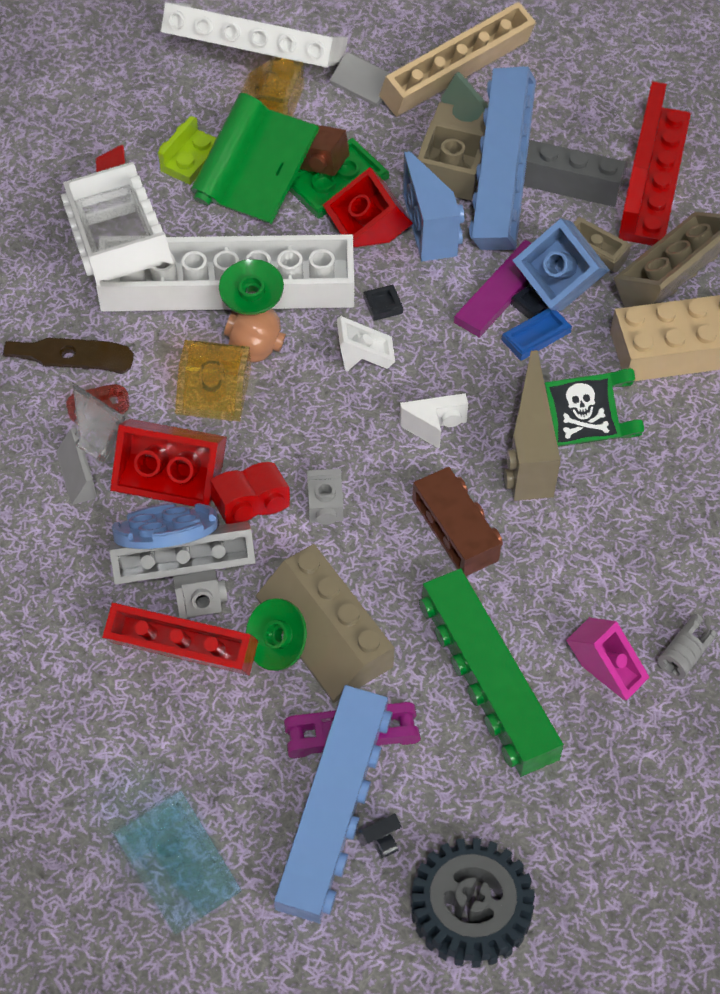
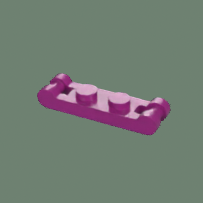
(321, 722)

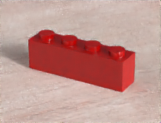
(180, 638)

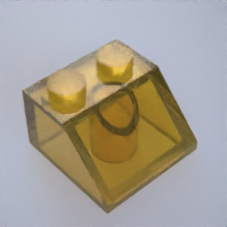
(277, 84)
(212, 380)

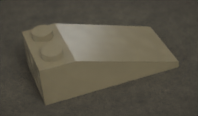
(534, 453)

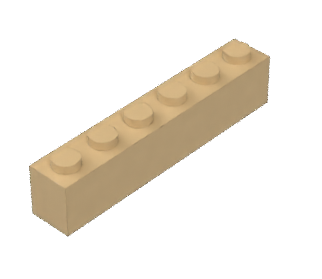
(462, 54)

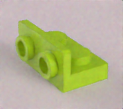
(185, 151)

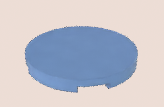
(165, 526)

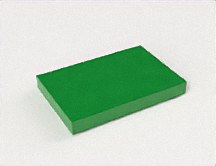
(316, 188)

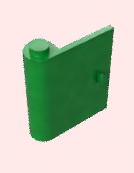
(254, 160)

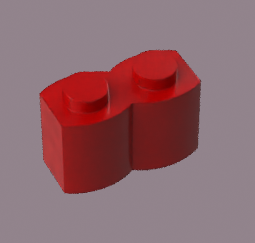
(250, 492)

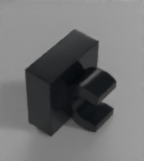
(380, 835)

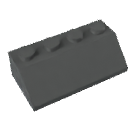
(574, 173)

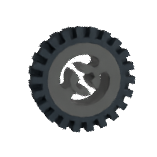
(440, 885)

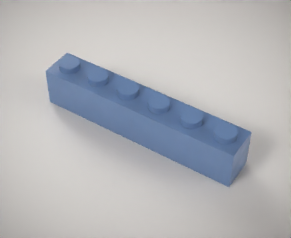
(503, 159)
(332, 804)

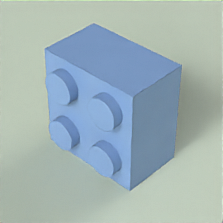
(560, 265)

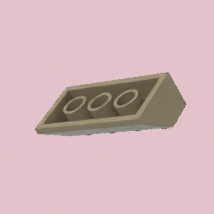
(671, 261)
(342, 637)

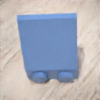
(432, 210)

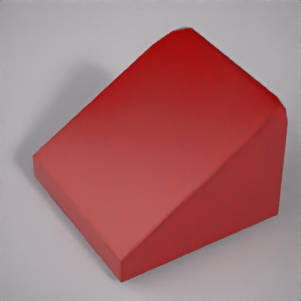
(111, 159)

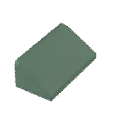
(466, 100)

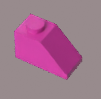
(608, 656)

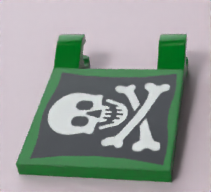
(586, 408)

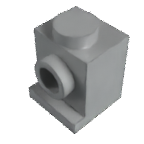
(325, 496)
(191, 586)

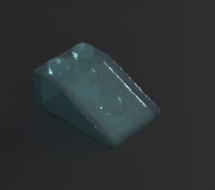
(176, 861)

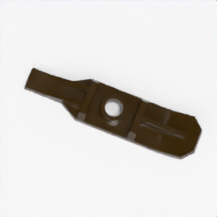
(87, 353)

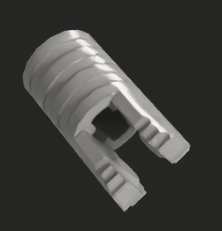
(685, 649)

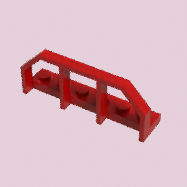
(665, 153)

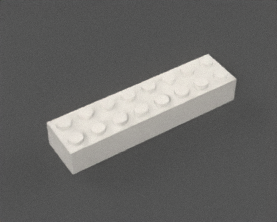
(313, 269)

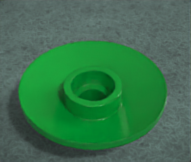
(247, 277)
(267, 625)

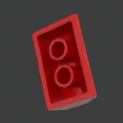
(166, 462)

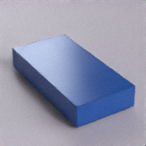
(536, 333)

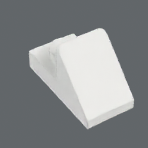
(364, 343)
(427, 415)

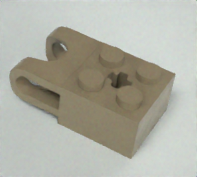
(453, 150)

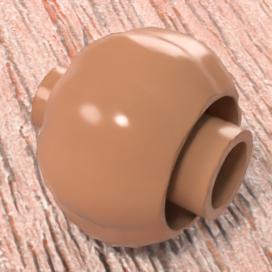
(257, 331)

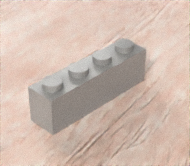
(224, 548)

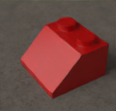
(368, 211)

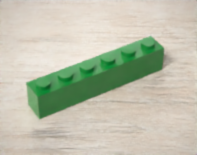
(491, 673)

